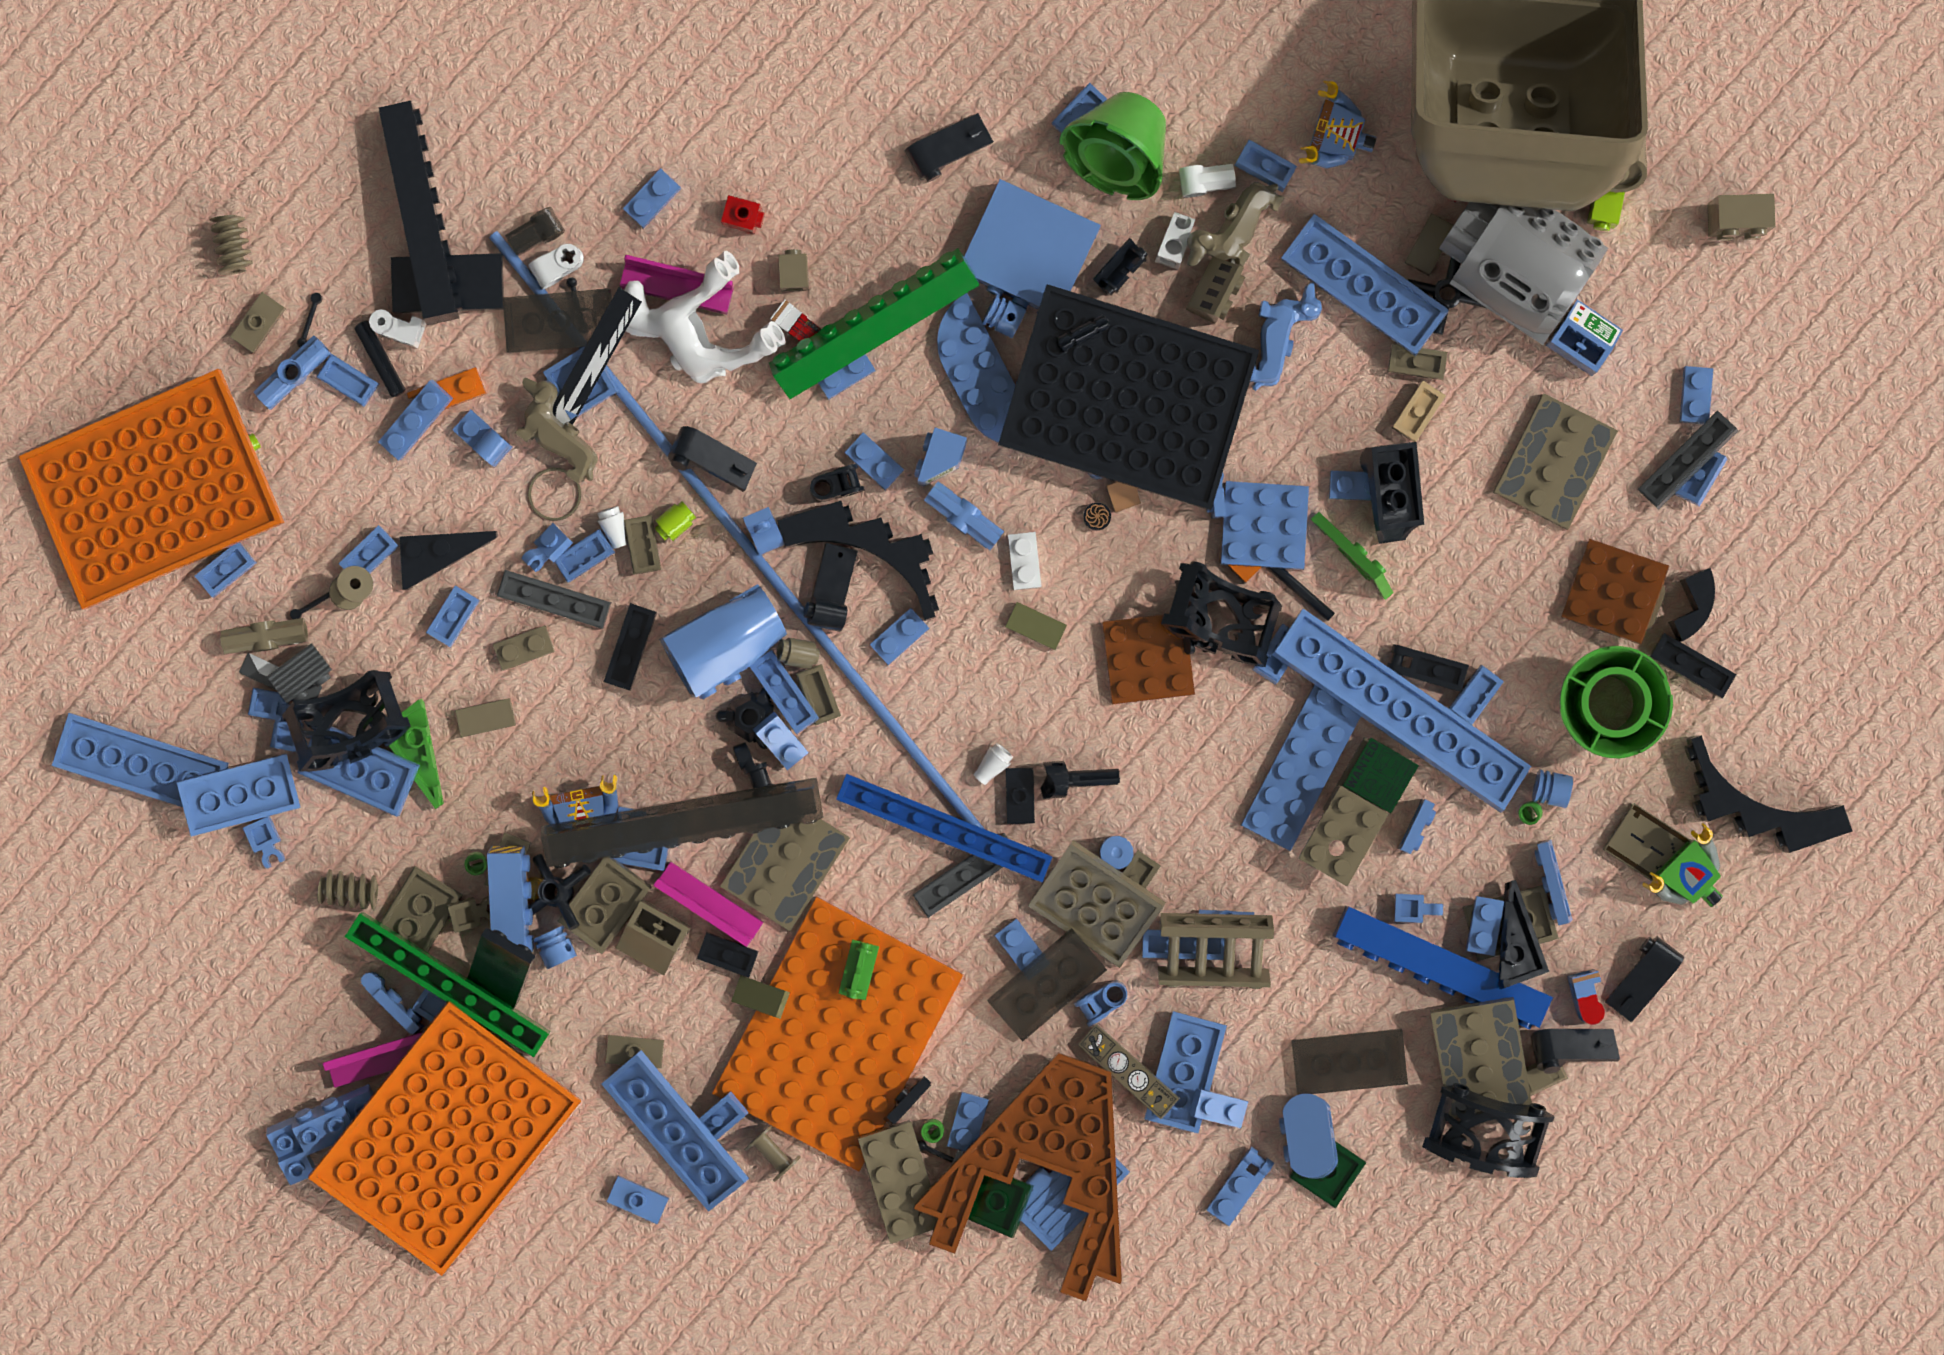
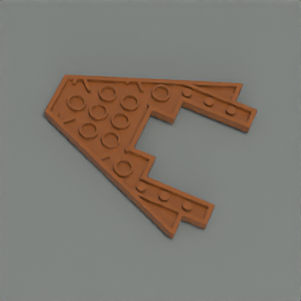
(1060, 1124)

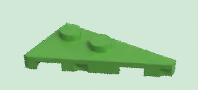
(1355, 555)
(418, 747)

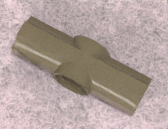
(264, 636)

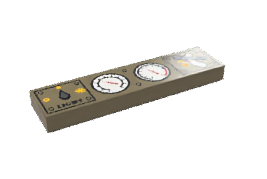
(1129, 1071)

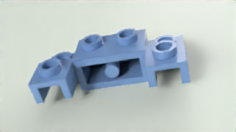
(313, 1131)

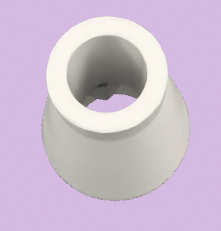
(613, 526)
(993, 763)

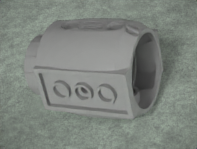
(1522, 263)

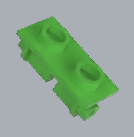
(858, 970)

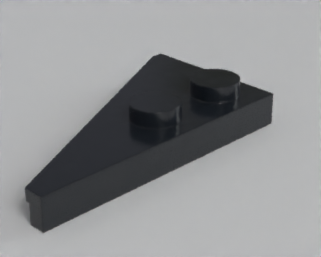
(428, 554)
(1520, 950)

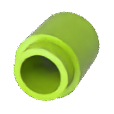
(674, 521)

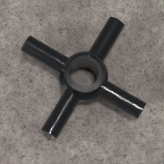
(1434, 290)
(564, 890)

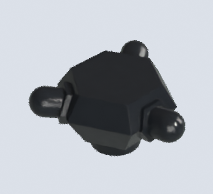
(746, 714)

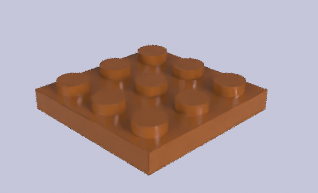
(1615, 591)
(1145, 661)

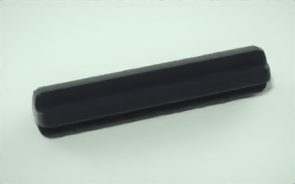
(380, 359)

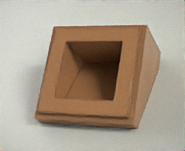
(1122, 496)

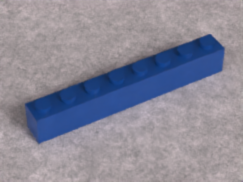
(1436, 964)

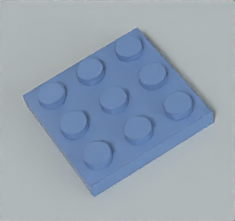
(1265, 525)

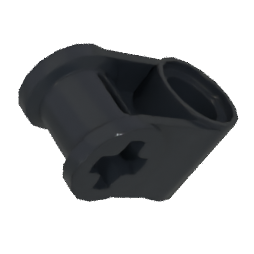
(838, 483)

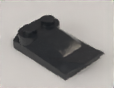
(1394, 489)

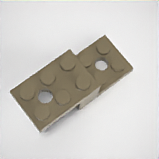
(1348, 820)

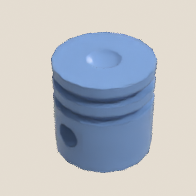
(997, 316)
(1552, 788)
(1116, 851)
(555, 947)

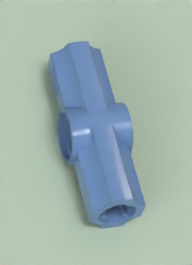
(278, 384)
(964, 515)

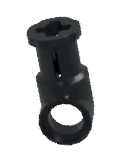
(757, 774)

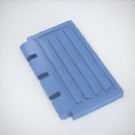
(1045, 1211)

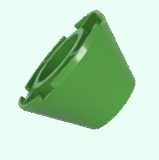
(1118, 146)
(1649, 693)

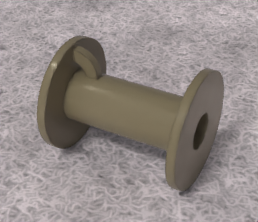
(351, 587)
(772, 1153)

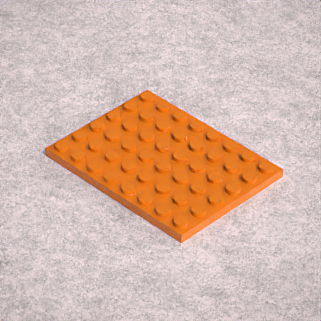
(151, 489)
(832, 1058)
(444, 1138)

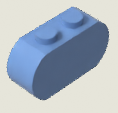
(1309, 1136)

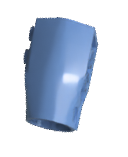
(723, 642)

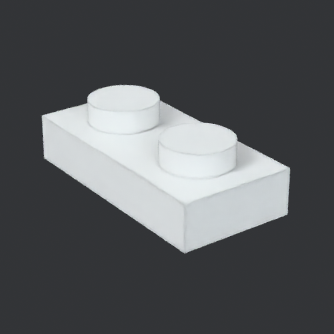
(1024, 561)

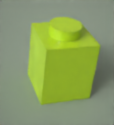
(1606, 211)

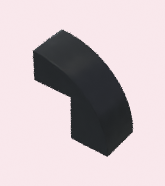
(1701, 595)

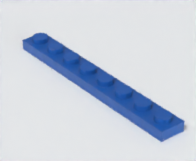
(944, 828)

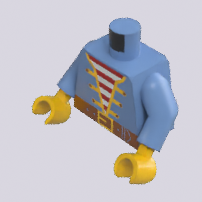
(1337, 131)
(578, 803)

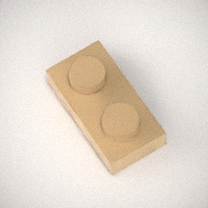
(1418, 411)

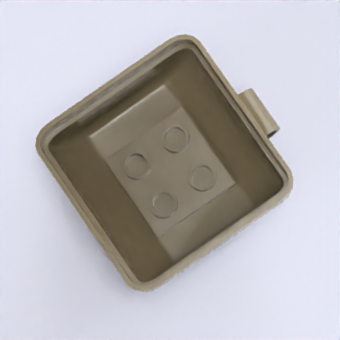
(1529, 99)

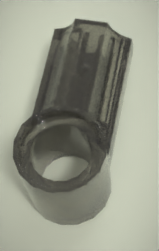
(542, 227)

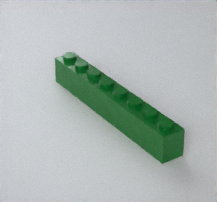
(873, 323)
(447, 984)

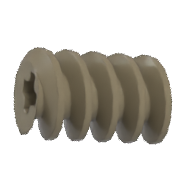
(231, 244)
(348, 890)

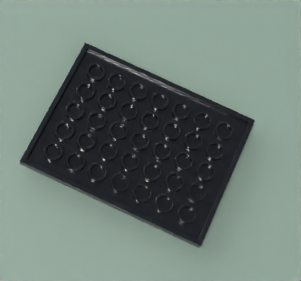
(1131, 402)

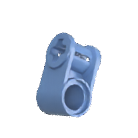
(1100, 1002)

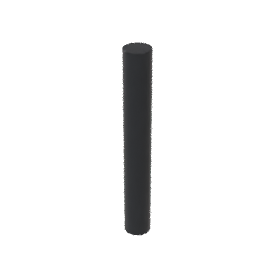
(1302, 592)

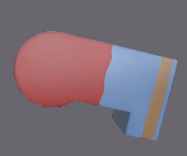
(1585, 996)

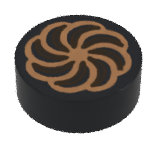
(1097, 516)

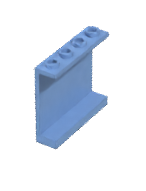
(1027, 245)

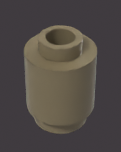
(797, 653)

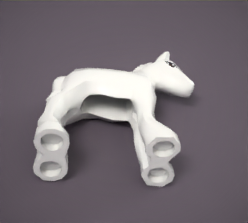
(685, 333)

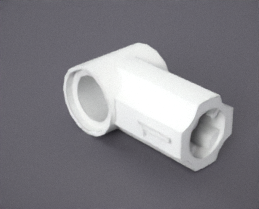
(1199, 180)

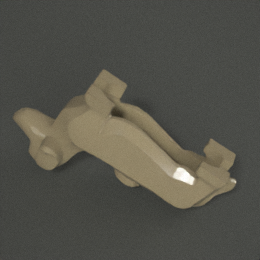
(1237, 228)
(553, 434)

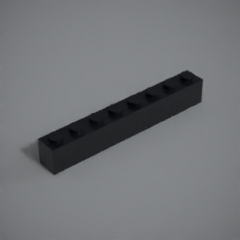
(419, 212)

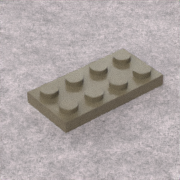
(897, 1179)

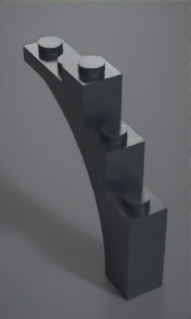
(831, 525)
(1793, 829)

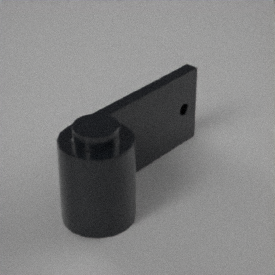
(946, 146)
(705, 452)
(830, 590)
(1647, 977)
(1557, 1046)

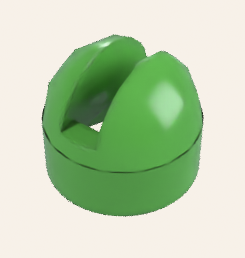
(1527, 815)
(478, 868)
(937, 1133)

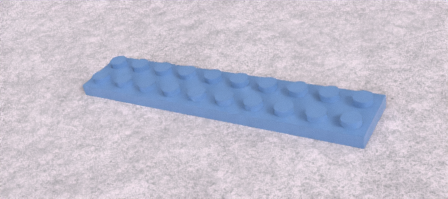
(1401, 710)

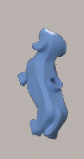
(1276, 333)

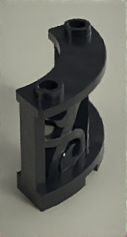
(1182, 618)
(354, 699)
(1514, 1163)

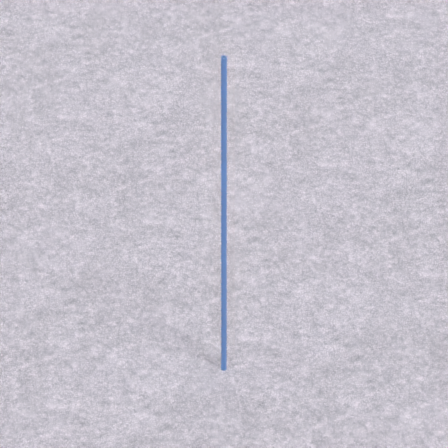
(763, 566)

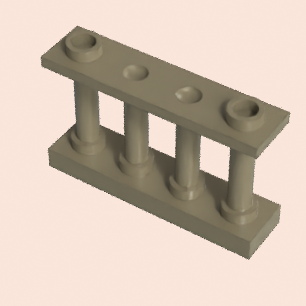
(1215, 926)

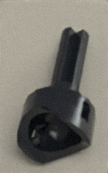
(1060, 779)

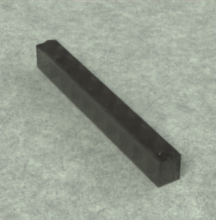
(681, 823)

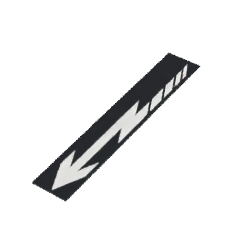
(595, 355)

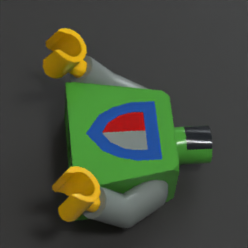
(1690, 872)

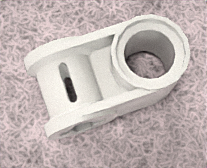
(552, 268)

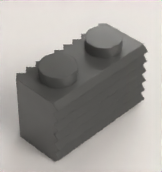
(300, 673)

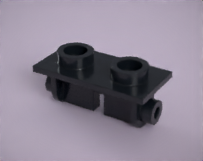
(1115, 271)

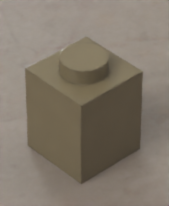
(793, 271)

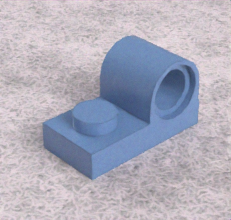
(482, 438)
(764, 530)

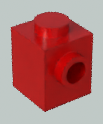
(742, 215)

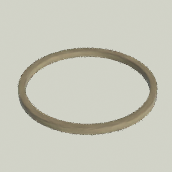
(533, 507)

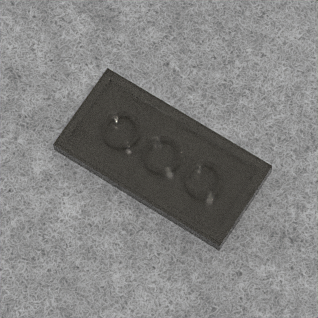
(553, 319)
(1047, 984)
(1349, 1061)

